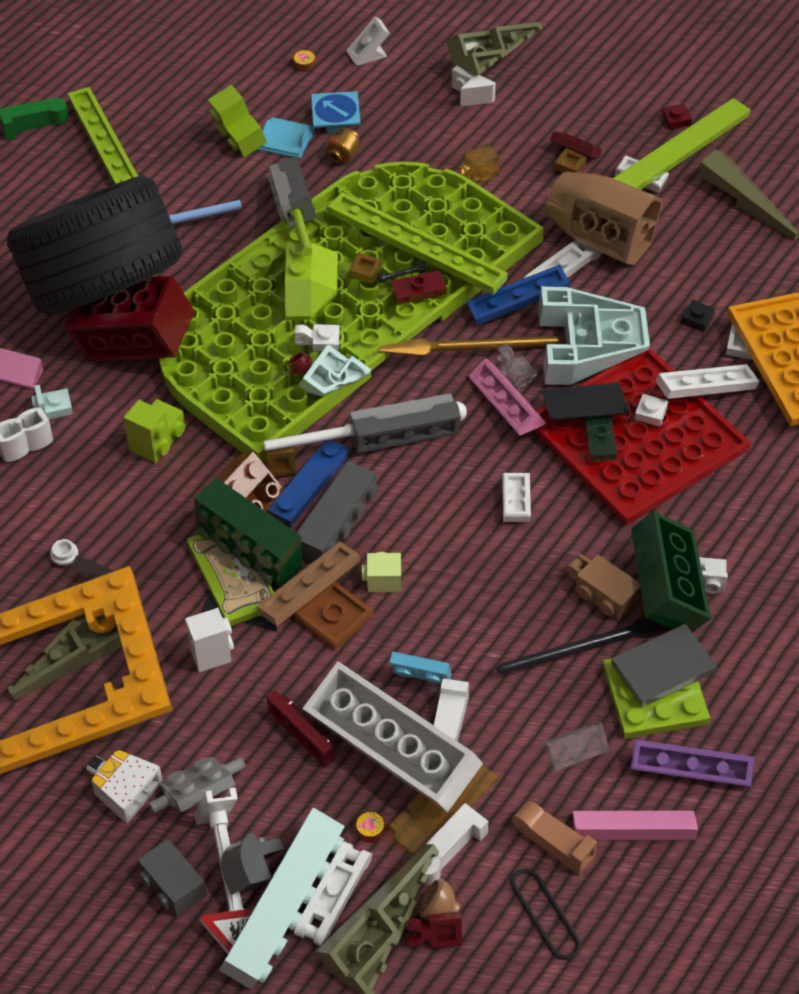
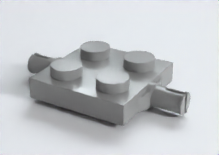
(187, 787)

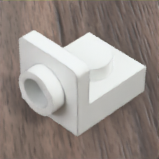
(714, 574)

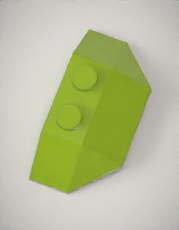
(309, 280)

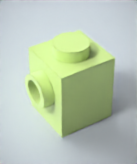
(382, 572)

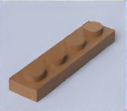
(308, 583)

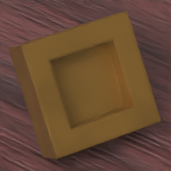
(570, 161)
(365, 268)
(281, 462)

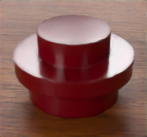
(299, 363)

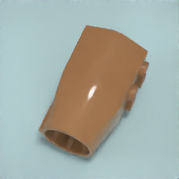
(604, 214)

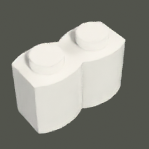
(24, 434)

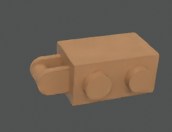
(604, 585)

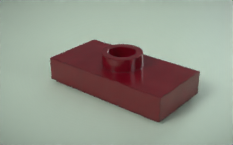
(576, 144)
(418, 287)

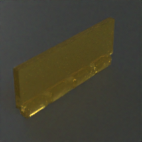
(429, 818)

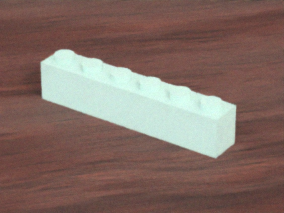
(282, 898)

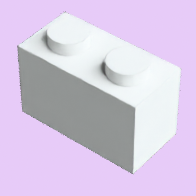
(209, 639)

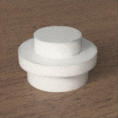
(63, 552)

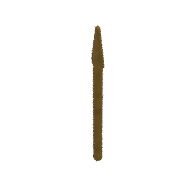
(422, 346)

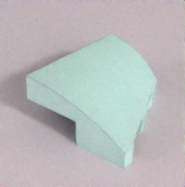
(332, 372)

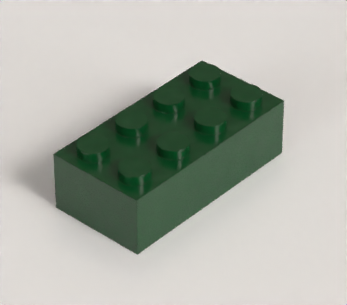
(248, 533)
(670, 573)

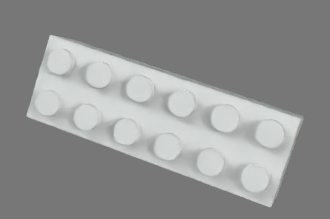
(393, 736)

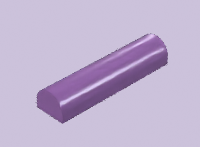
(692, 763)

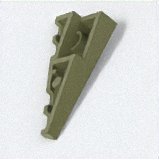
(482, 49)
(727, 175)
(66, 653)
(364, 941)

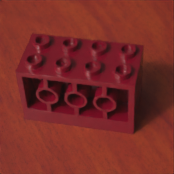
(133, 323)

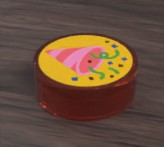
(370, 826)

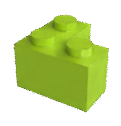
(236, 122)
(153, 428)

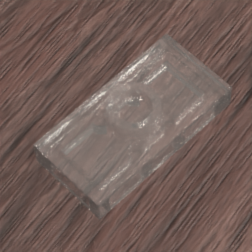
(577, 745)

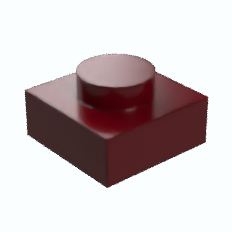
(676, 116)

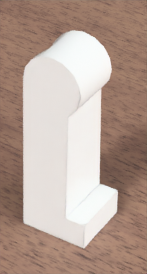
(452, 707)
(453, 837)

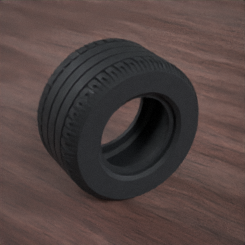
(94, 245)

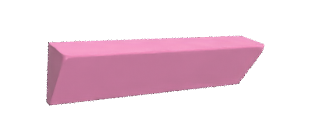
(19, 369)
(505, 398)
(636, 825)

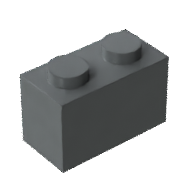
(172, 878)

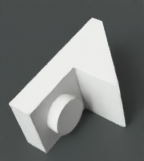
(367, 45)
(472, 89)

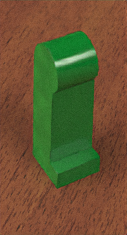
(32, 116)

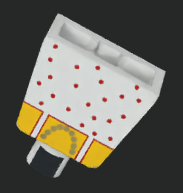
(124, 782)

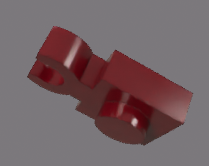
(441, 930)

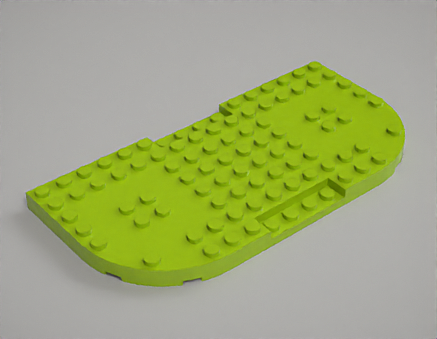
(239, 342)

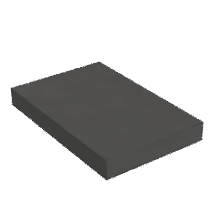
(663, 665)

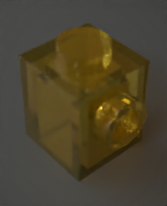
(480, 164)

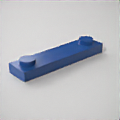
(515, 295)
(309, 482)

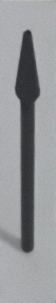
(640, 628)

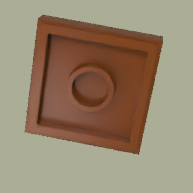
(334, 615)

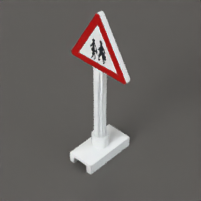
(226, 925)

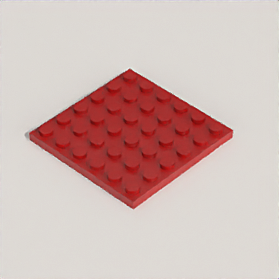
(651, 459)

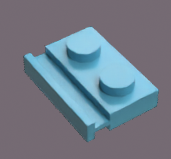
(420, 668)

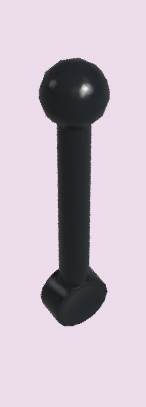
(420, 268)

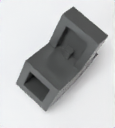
(245, 863)

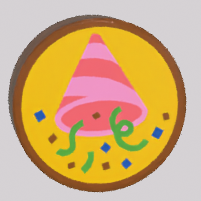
(304, 60)

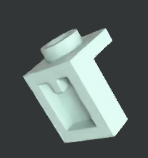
(53, 403)

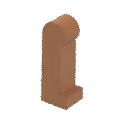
(555, 837)

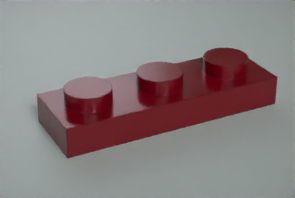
(301, 728)

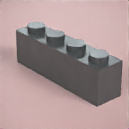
(337, 510)

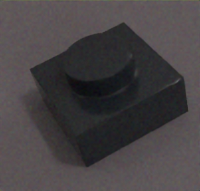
(698, 315)

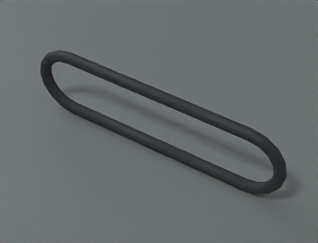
(557, 908)

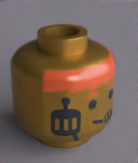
(342, 145)

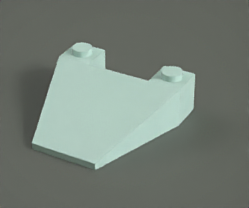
(596, 330)

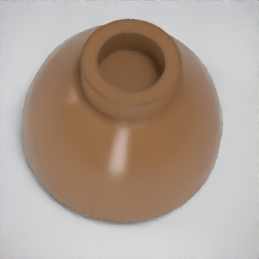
(438, 899)

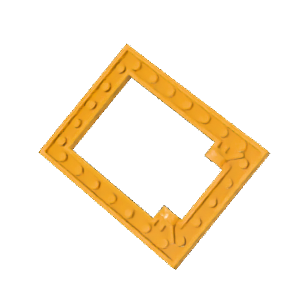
(143, 690)

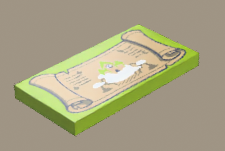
(231, 584)

